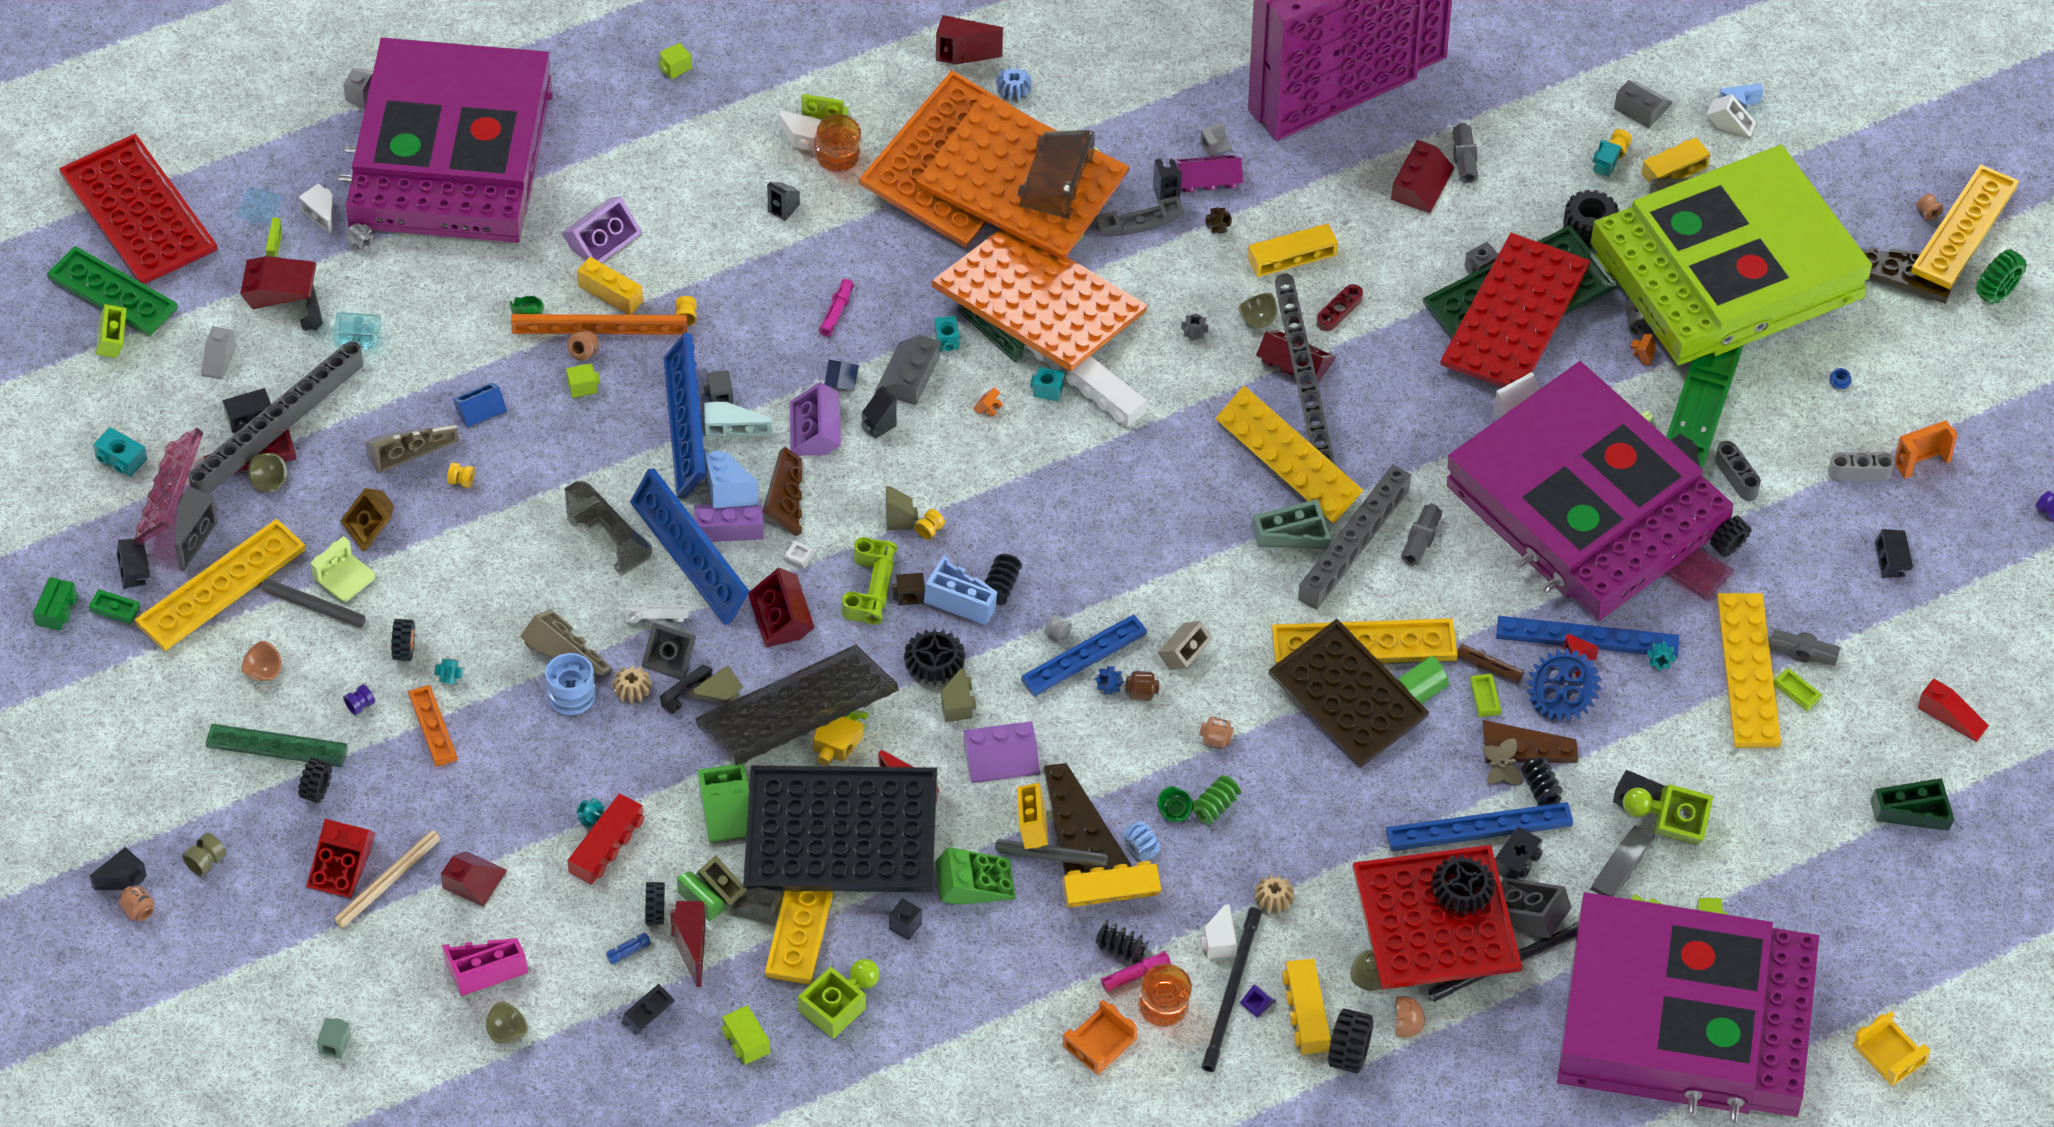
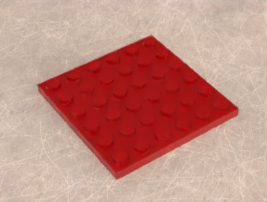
(1416, 937)

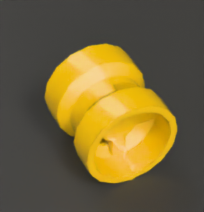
(1621, 138)
(686, 306)
(461, 475)
(929, 524)

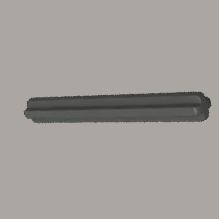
(313, 602)
(1052, 853)

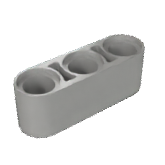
(1861, 466)

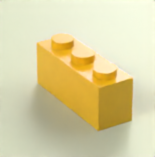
(1677, 161)
(610, 286)
(1032, 816)

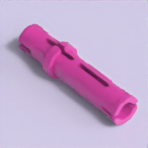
(839, 301)
(1133, 972)

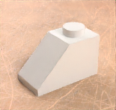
(1731, 116)
(799, 129)
(319, 206)
(1219, 935)

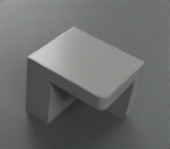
(1214, 140)

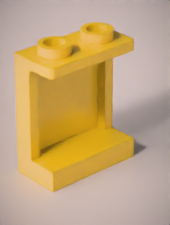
(1890, 1049)

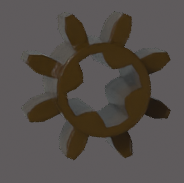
(1218, 220)

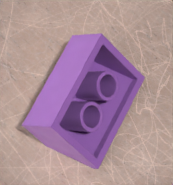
(602, 230)
(815, 421)
(730, 522)
(1001, 752)

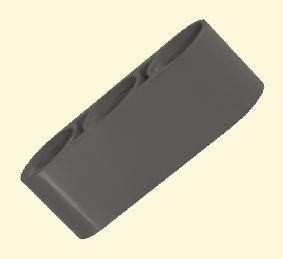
(1737, 470)

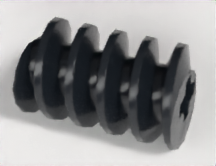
(1003, 576)
(1542, 781)
(1121, 943)

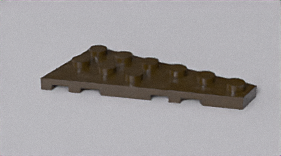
(1078, 821)

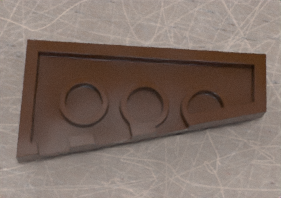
(784, 492)
(1531, 743)

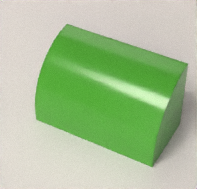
(1425, 679)
(694, 889)

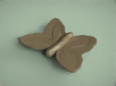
(1501, 764)

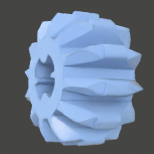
(1014, 83)
(1141, 841)

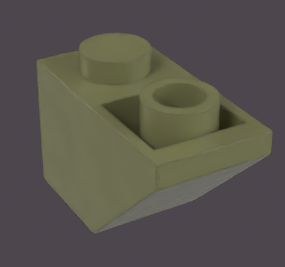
(956, 698)

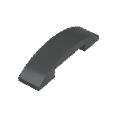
(1142, 220)

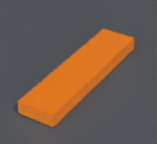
(432, 725)

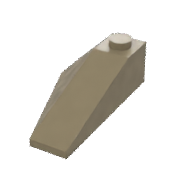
(400, 447)
(552, 636)

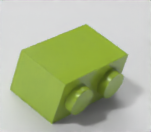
(110, 331)
(745, 1034)

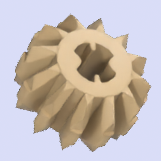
(631, 684)
(1274, 894)

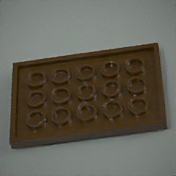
(1348, 693)

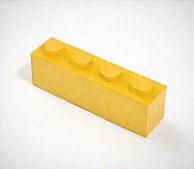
(1292, 250)
(1111, 885)
(1307, 1006)

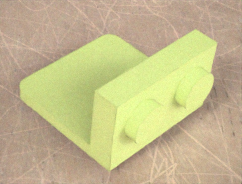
(341, 571)

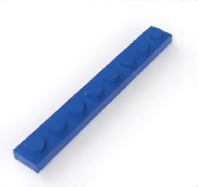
(1604, 637)
(1478, 826)

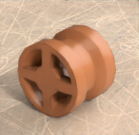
(1929, 206)

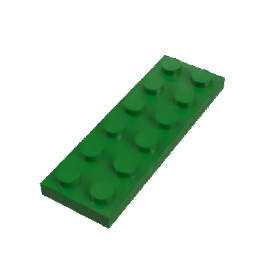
(104, 285)

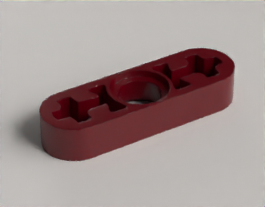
(1340, 299)

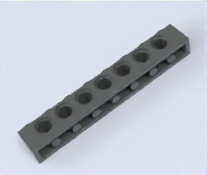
(1354, 537)

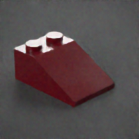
(276, 281)
(689, 930)

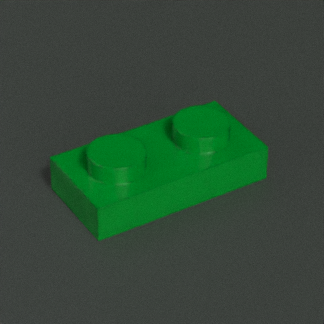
(114, 606)

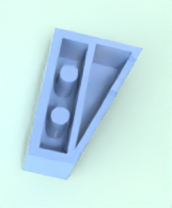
(729, 482)
(959, 593)

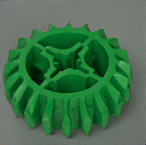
(2001, 276)

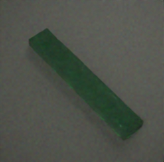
(275, 744)

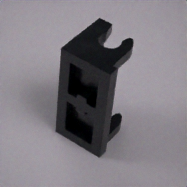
(1166, 180)
(1893, 553)
(132, 563)
(647, 1009)

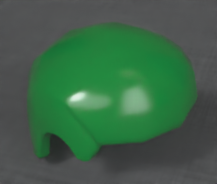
(527, 305)
(1174, 804)

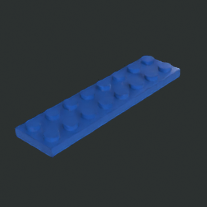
(684, 416)
(689, 546)

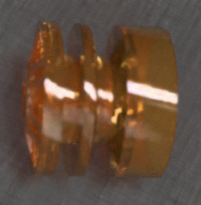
(838, 143)
(1169, 984)

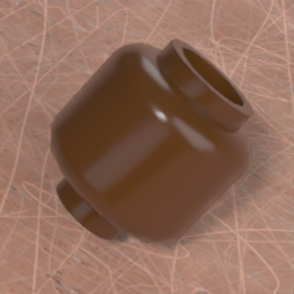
(1141, 685)

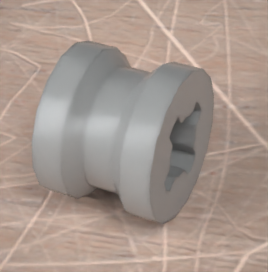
(1058, 628)

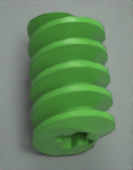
(1216, 799)

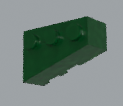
(1914, 804)

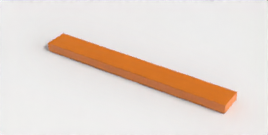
(598, 324)

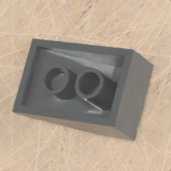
(194, 524)
(1535, 906)

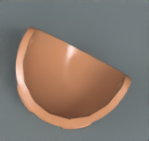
(262, 662)
(1409, 1017)

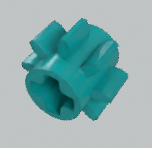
(1664, 661)
(448, 671)
(589, 812)

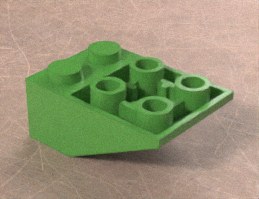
(724, 801)
(973, 877)

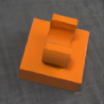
(1644, 349)
(987, 401)

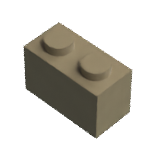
(1185, 645)

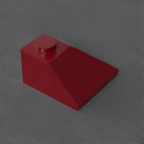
(471, 877)

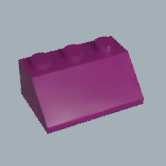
(1210, 172)

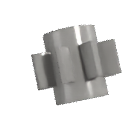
(359, 236)

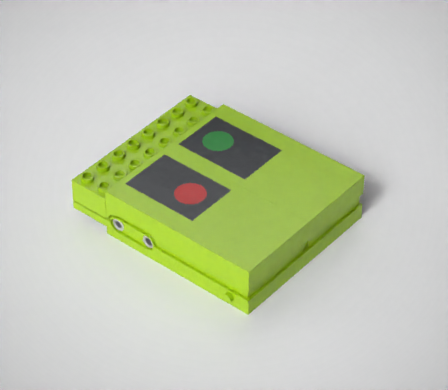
(1732, 255)

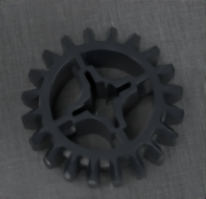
(920, 658)
(1467, 877)

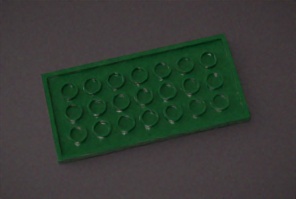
(1454, 300)

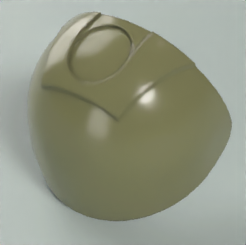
(1259, 310)
(267, 472)
(1364, 972)
(505, 1023)

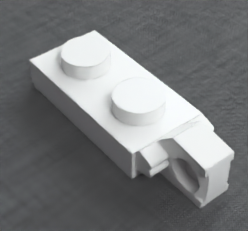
(675, 613)

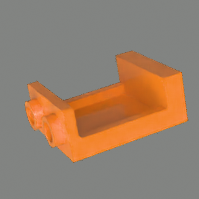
(1923, 444)
(1101, 1037)

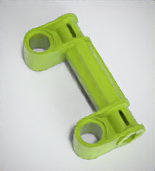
(862, 606)

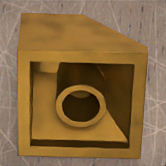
(368, 516)

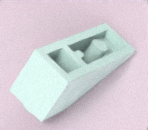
(732, 420)

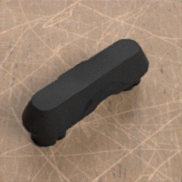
(314, 317)
(669, 697)

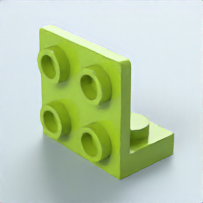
(822, 107)

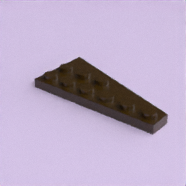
(1895, 270)

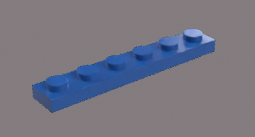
(1083, 655)

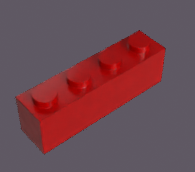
(606, 839)

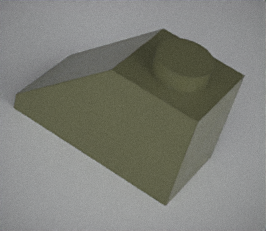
(899, 510)
(718, 688)
(721, 880)

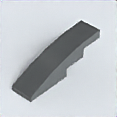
(1622, 862)

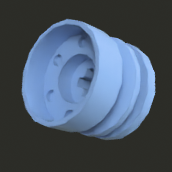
(570, 684)

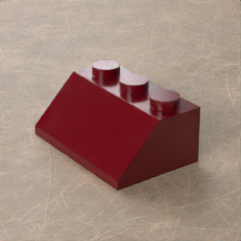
(1422, 177)
(1275, 351)
(781, 608)

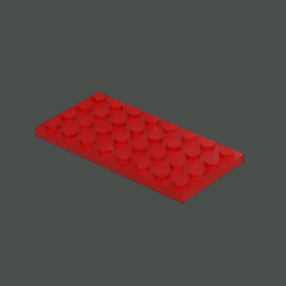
(138, 209)
(1515, 311)

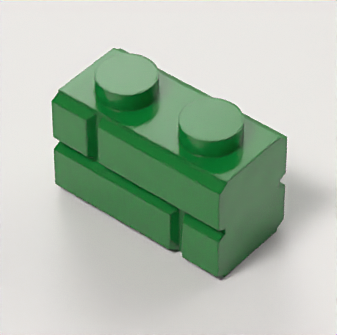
(55, 603)

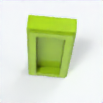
(274, 238)
(1797, 689)
(1485, 695)

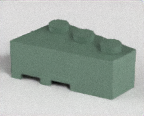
(1292, 527)

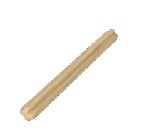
(387, 879)

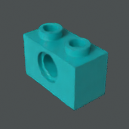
(120, 452)

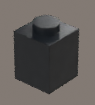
(905, 919)

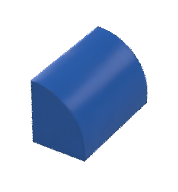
(480, 404)

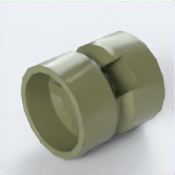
(207, 851)

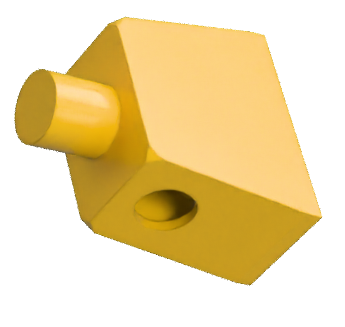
(837, 740)

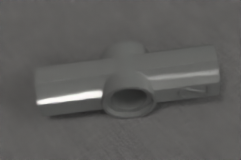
(1465, 153)
(1421, 534)
(1804, 647)

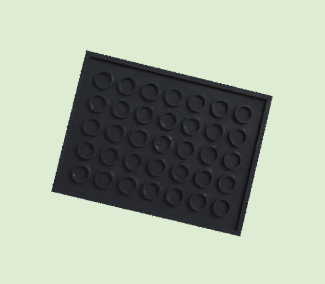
(841, 828)

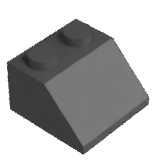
(1640, 103)

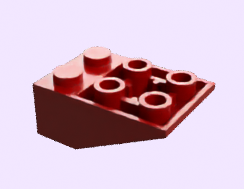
(340, 858)

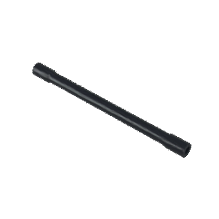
(1449, 987)
(1213, 1051)

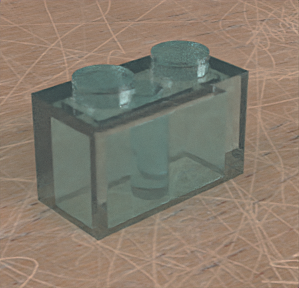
(359, 328)

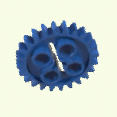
(1560, 705)

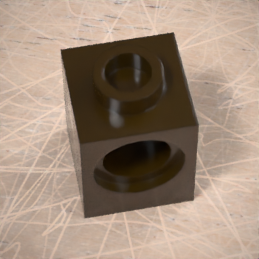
(909, 589)

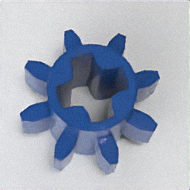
(1109, 680)

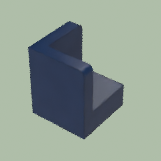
(841, 375)

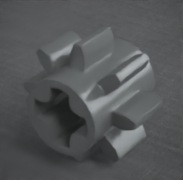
(1194, 326)

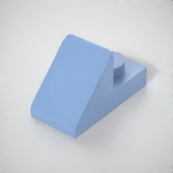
(1744, 94)

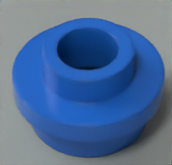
(1844, 375)

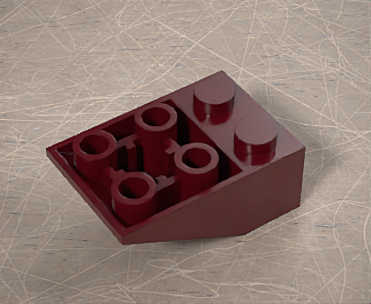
(967, 41)

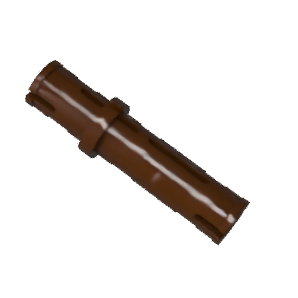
(1490, 663)

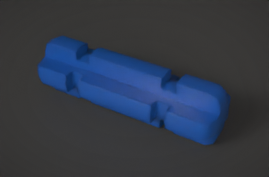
(628, 948)

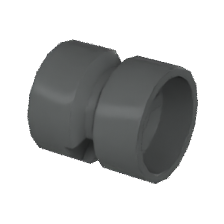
(1635, 320)

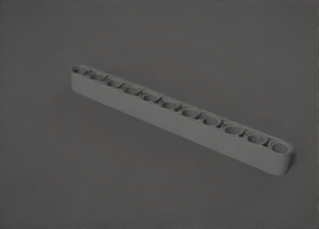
(1303, 373)
(276, 418)

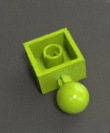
(1668, 821)
(835, 1001)

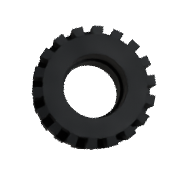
(1587, 205)
(1350, 1040)

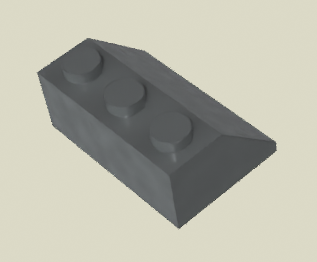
(911, 368)

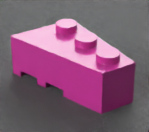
(484, 964)

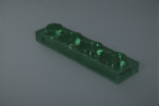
(1006, 343)

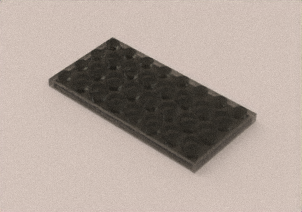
(796, 704)

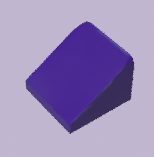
(1257, 1000)

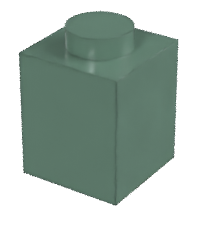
(333, 1037)

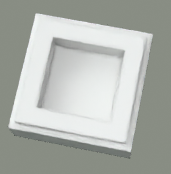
(798, 554)

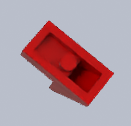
(1583, 647)

